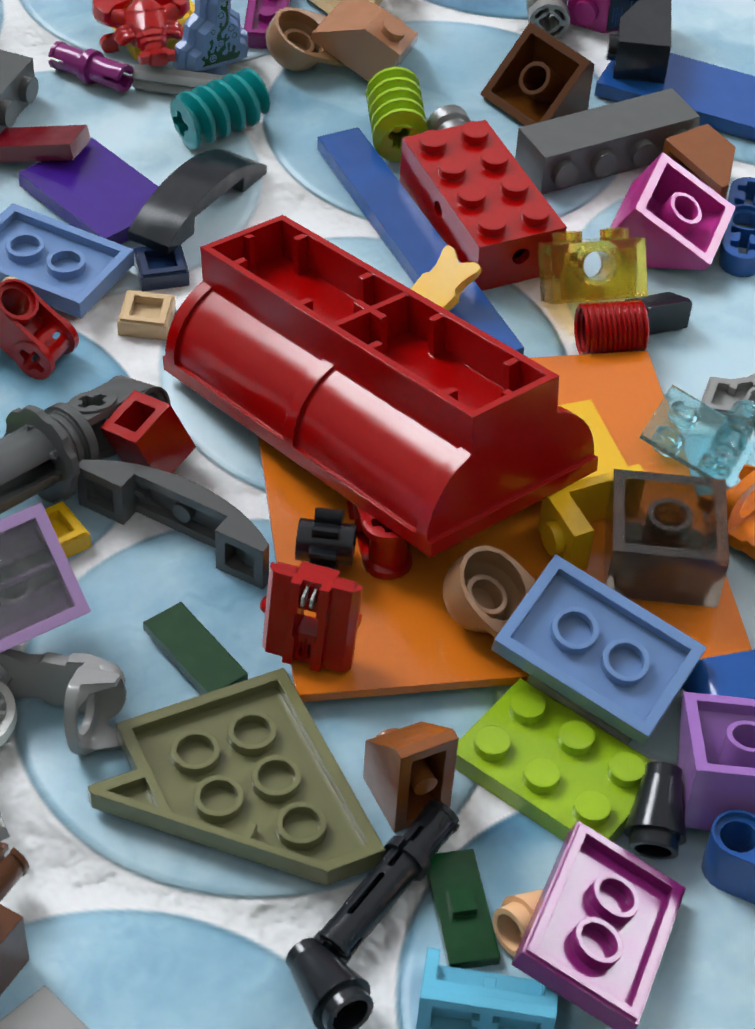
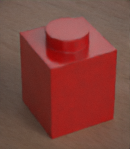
(148, 433)

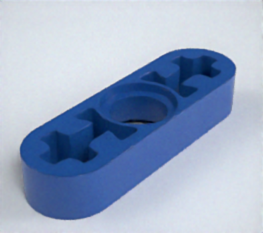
(735, 236)

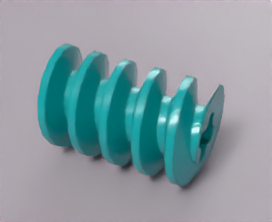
(219, 107)

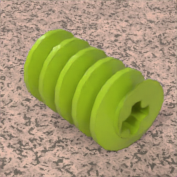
(394, 110)

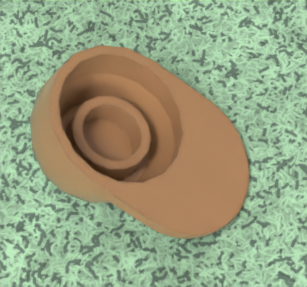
(290, 43)
(485, 589)

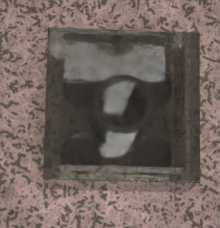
(666, 537)

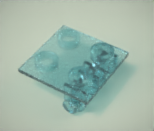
(702, 436)

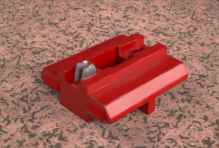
(319, 641)

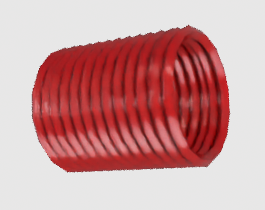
(611, 327)

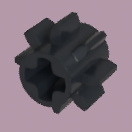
(326, 539)

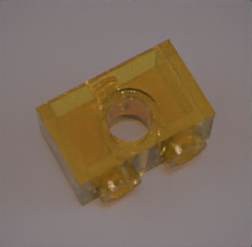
(621, 270)

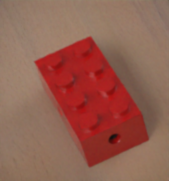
(479, 200)

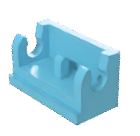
(481, 999)

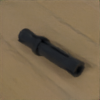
(404, 861)

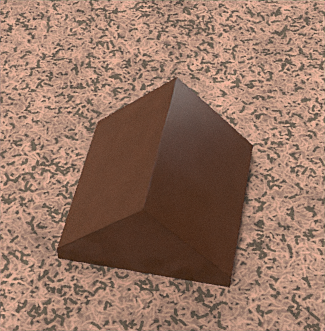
(540, 79)

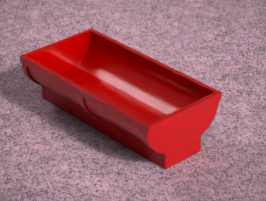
(373, 386)

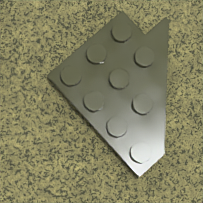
(244, 778)

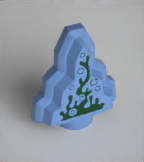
(211, 39)

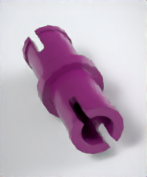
(91, 66)

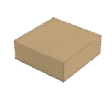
(146, 315)

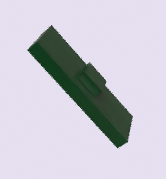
(194, 649)
(462, 910)

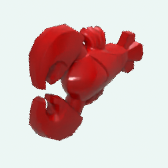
(145, 25)

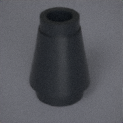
(657, 814)
(329, 987)

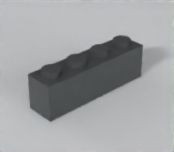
(602, 140)

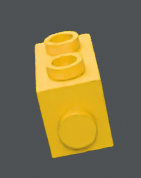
(568, 514)

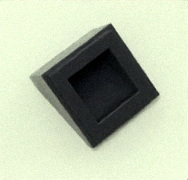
(666, 311)

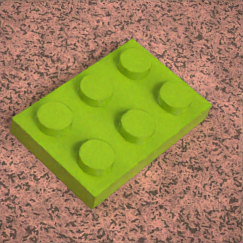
(552, 764)

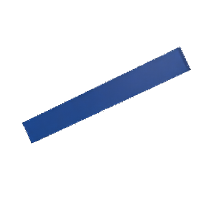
(402, 223)

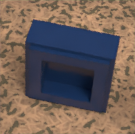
(160, 270)

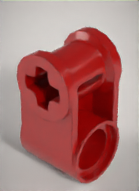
(28, 329)
(381, 550)

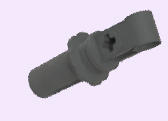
(45, 447)

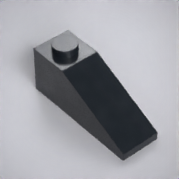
(642, 42)

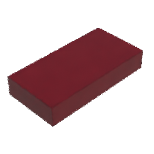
(42, 143)

